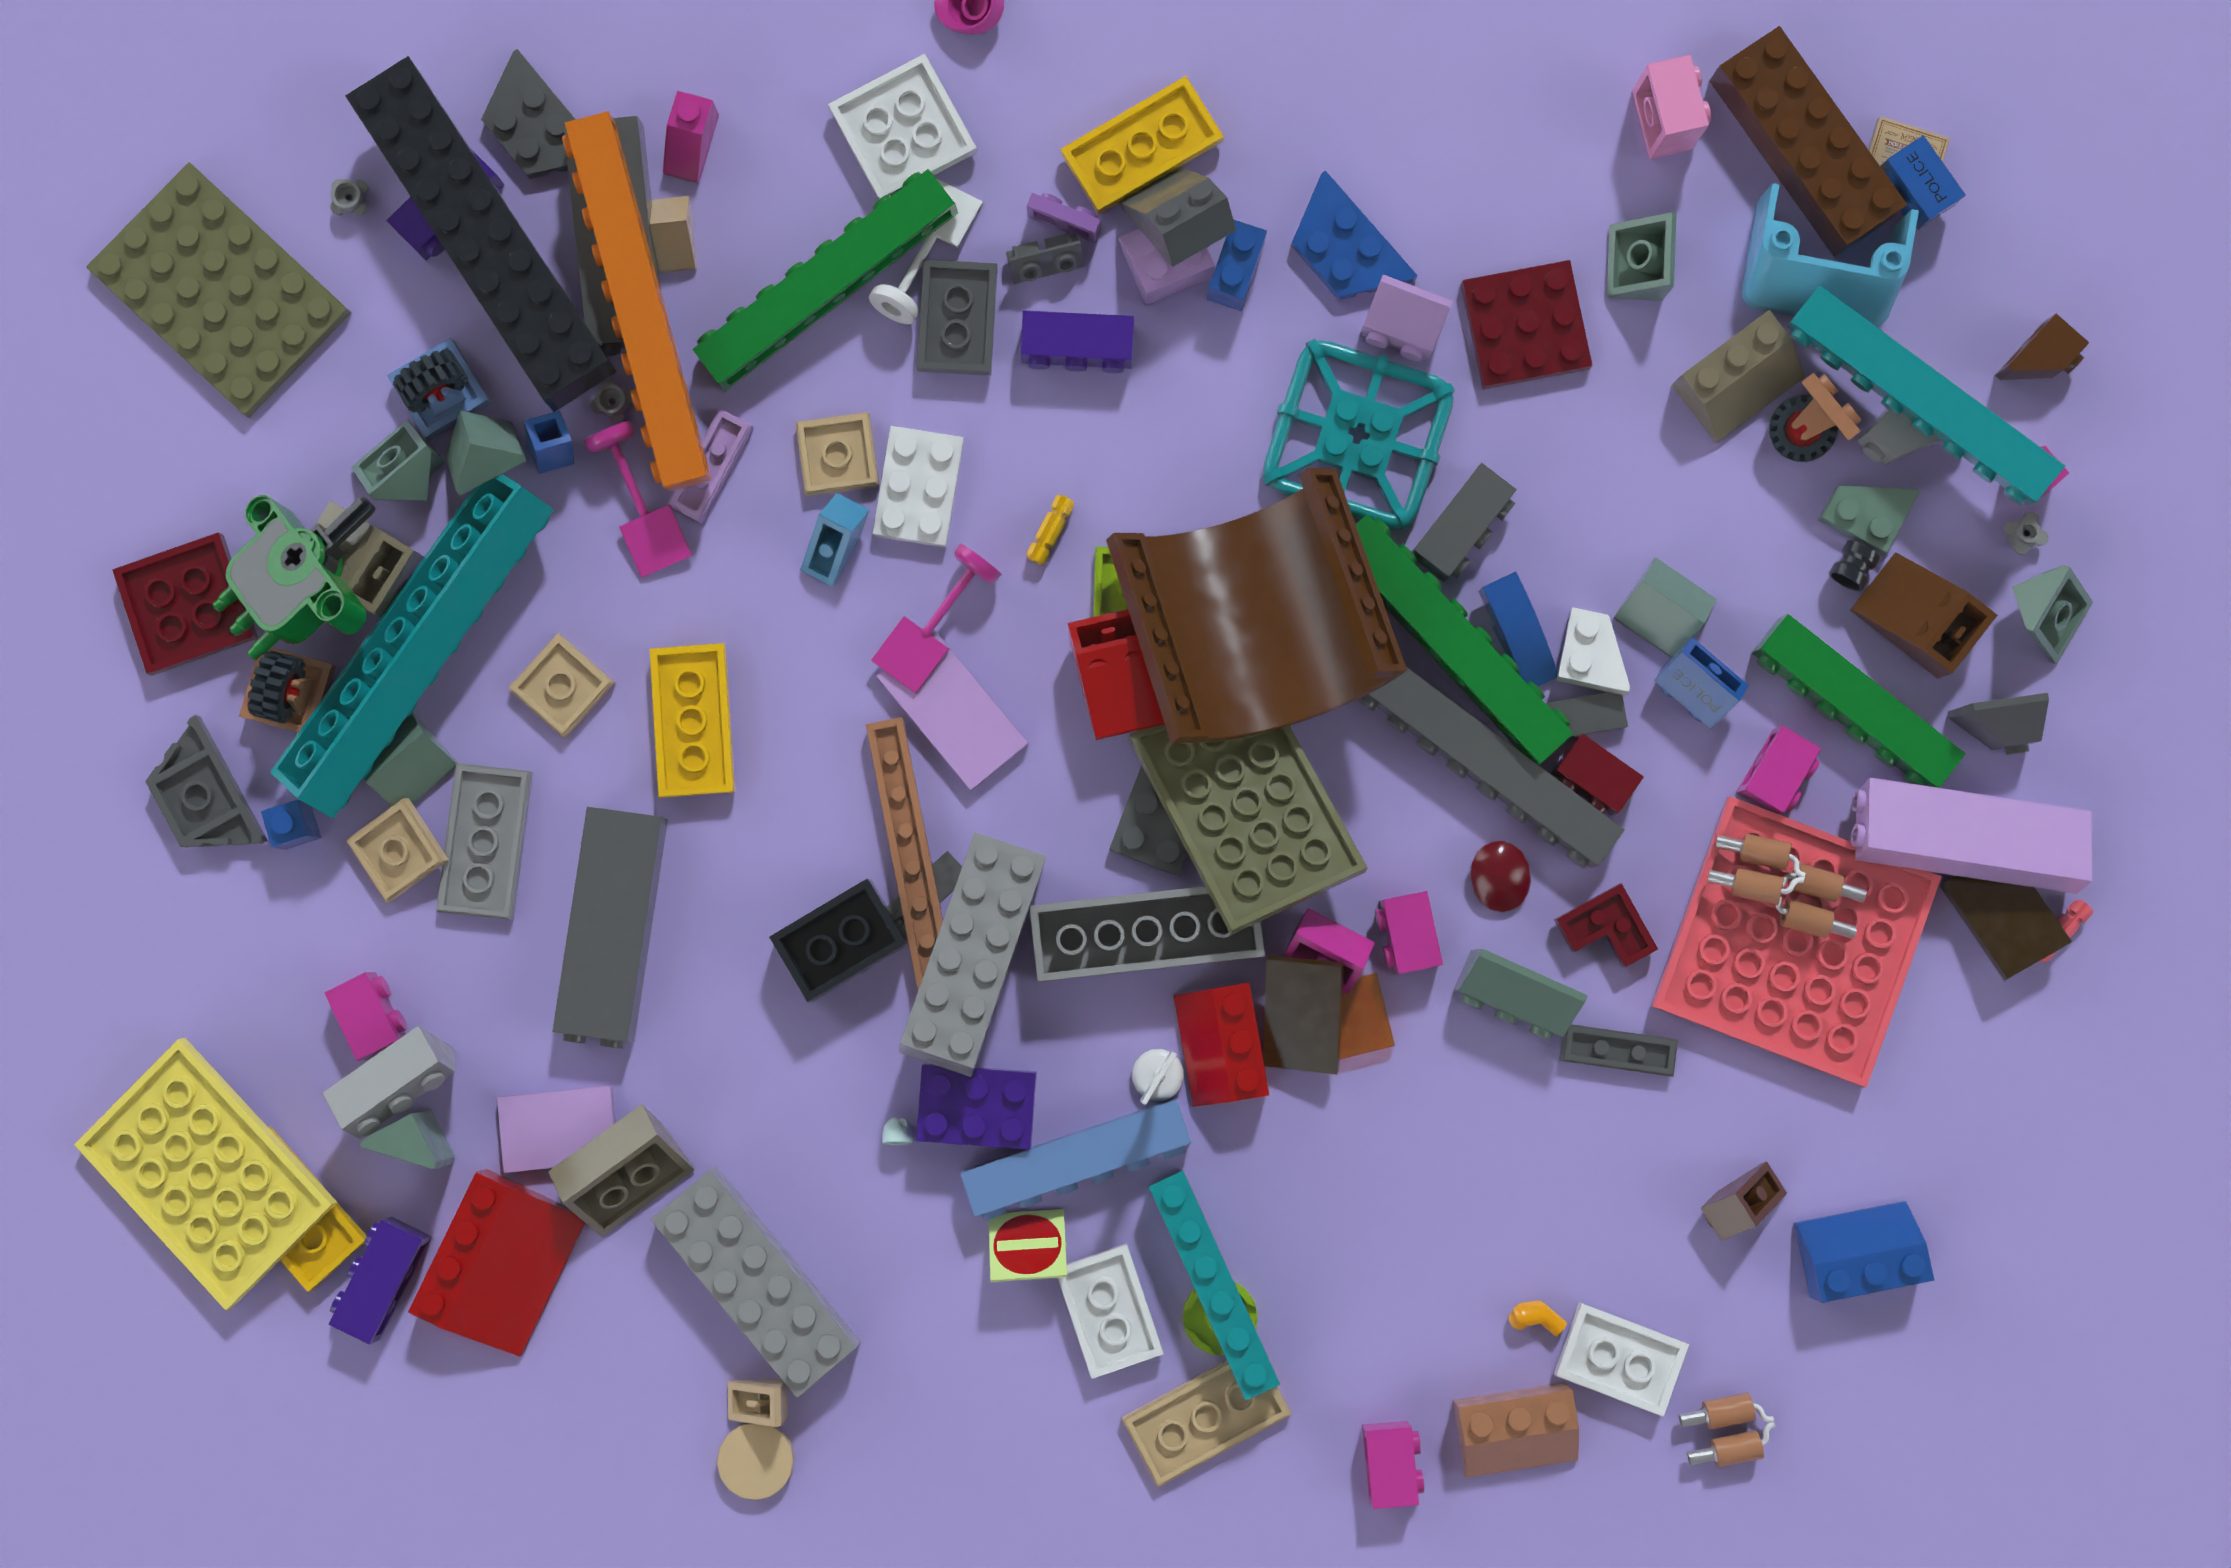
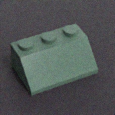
(1518, 994)

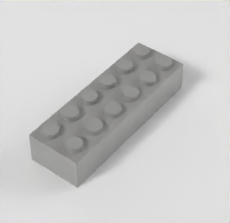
(1135, 934)
(972, 954)
(756, 1281)

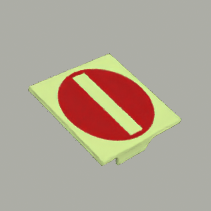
(1027, 1245)

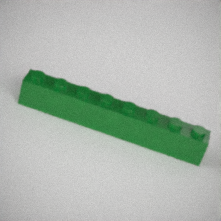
(825, 279)
(1460, 648)

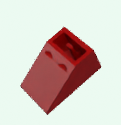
(1113, 675)

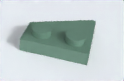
(1869, 513)

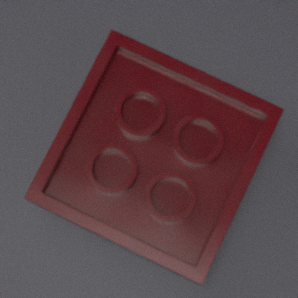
(1526, 324)
(172, 604)

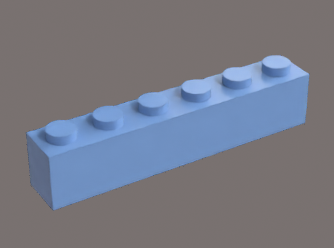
(1074, 1158)

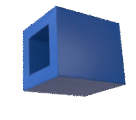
(549, 442)
(290, 824)

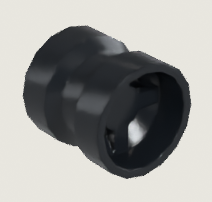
(1854, 565)

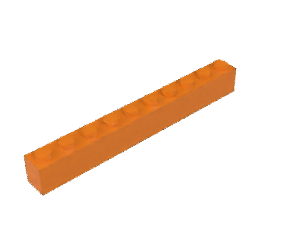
(637, 301)

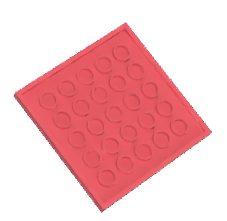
(1783, 987)

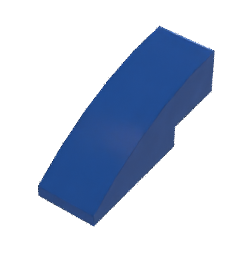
(1519, 629)

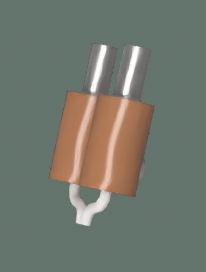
(1754, 884)
(1812, 918)
(1732, 1448)

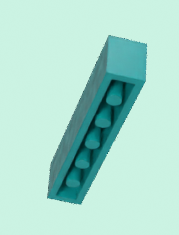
(1214, 1285)

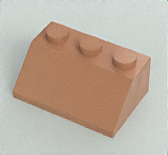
(1517, 1429)

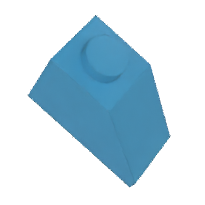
(834, 538)

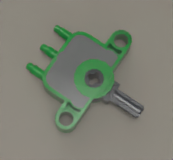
(292, 575)

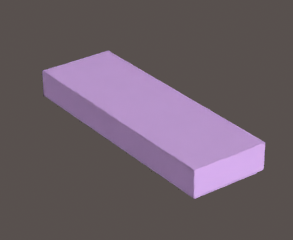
(721, 447)

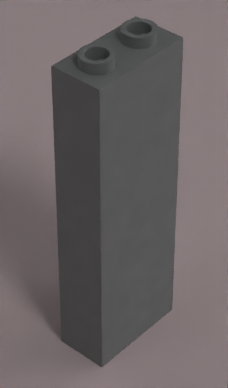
(595, 307)
(610, 926)

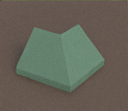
(399, 466)
(2052, 609)

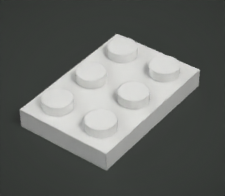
(918, 486)
(1109, 1311)
(1621, 1359)

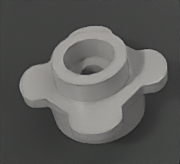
(339, 192)
(611, 391)
(2016, 538)

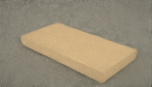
(1199, 1422)

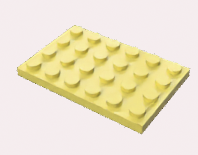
(205, 1173)

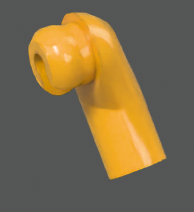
(1535, 1313)

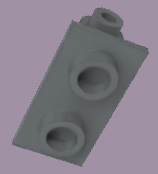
(1061, 255)

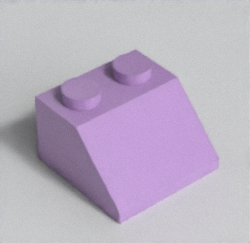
(1155, 274)
(1405, 319)

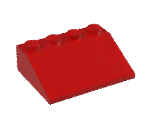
(497, 1263)

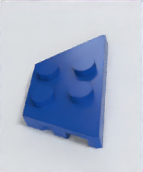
(1345, 245)

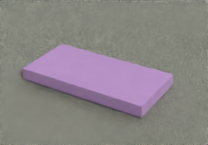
(959, 719)

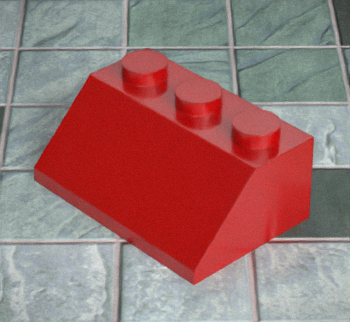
(1221, 1045)

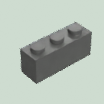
(1464, 523)

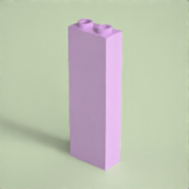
(1972, 835)

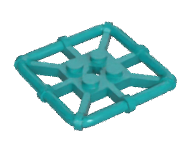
(1378, 420)

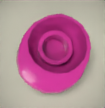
(969, 15)

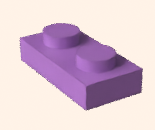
(1052, 212)

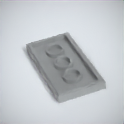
(484, 841)

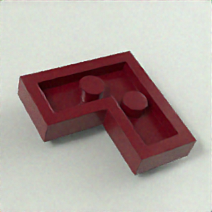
(1610, 916)

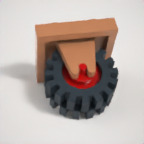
(1809, 424)
(285, 689)

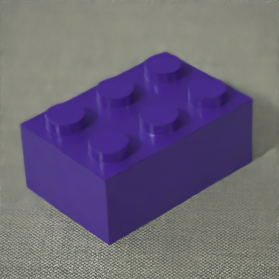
(977, 1110)

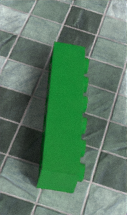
(1857, 703)

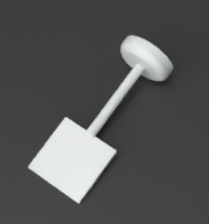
(894, 301)
(1157, 1075)

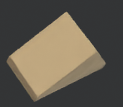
(673, 234)
(758, 1401)

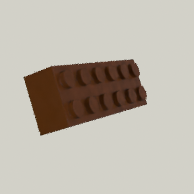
(1807, 141)

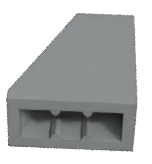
(1893, 438)

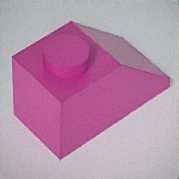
(689, 136)

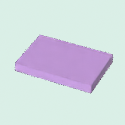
(551, 1125)

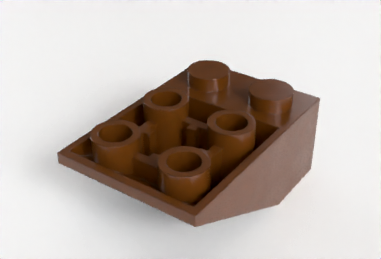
(1923, 615)

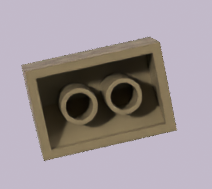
(1741, 376)
(620, 1171)

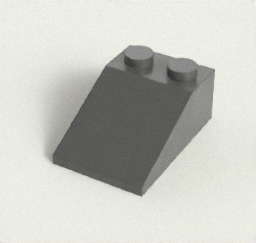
(1181, 214)

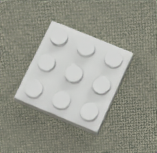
(902, 126)

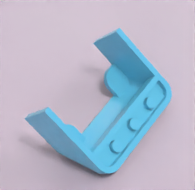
(1784, 280)

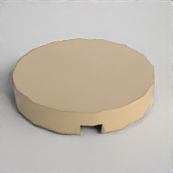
(755, 1460)

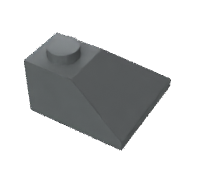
(2005, 722)

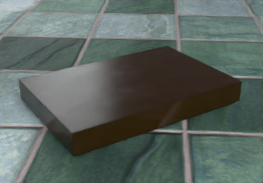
(2007, 922)
(1303, 1014)

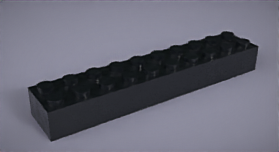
(481, 234)

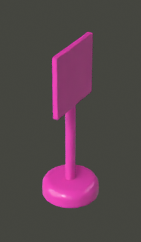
(655, 536)
(912, 652)

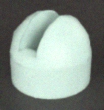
(897, 1132)

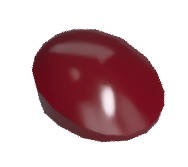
(1500, 876)

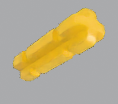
(1050, 529)

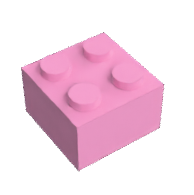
(1671, 106)

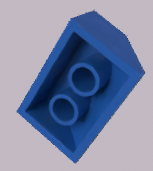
(1863, 1252)

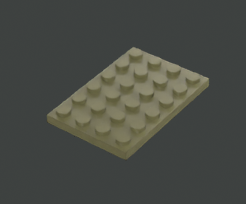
(218, 290)
(1250, 820)

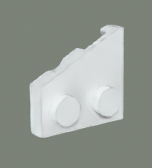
(1592, 654)

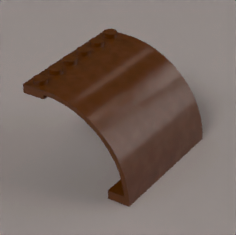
(1258, 616)

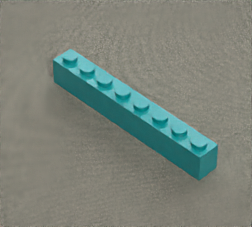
(1925, 397)

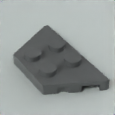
(528, 119)
(201, 794)

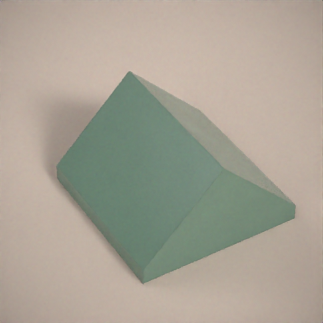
(1642, 258)
(481, 450)
(1665, 608)
(410, 763)
(413, 1139)

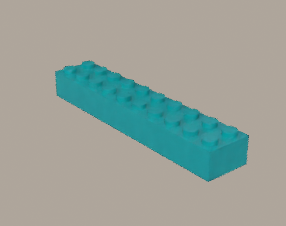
(410, 644)

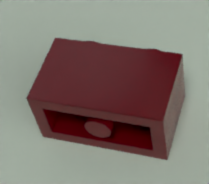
(1597, 775)

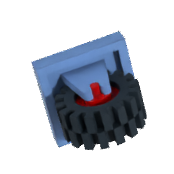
(438, 387)

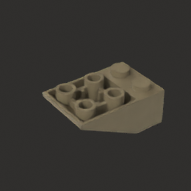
(374, 562)

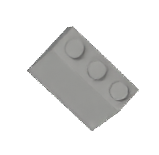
(390, 1082)

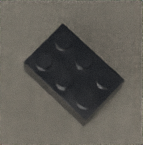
(839, 940)

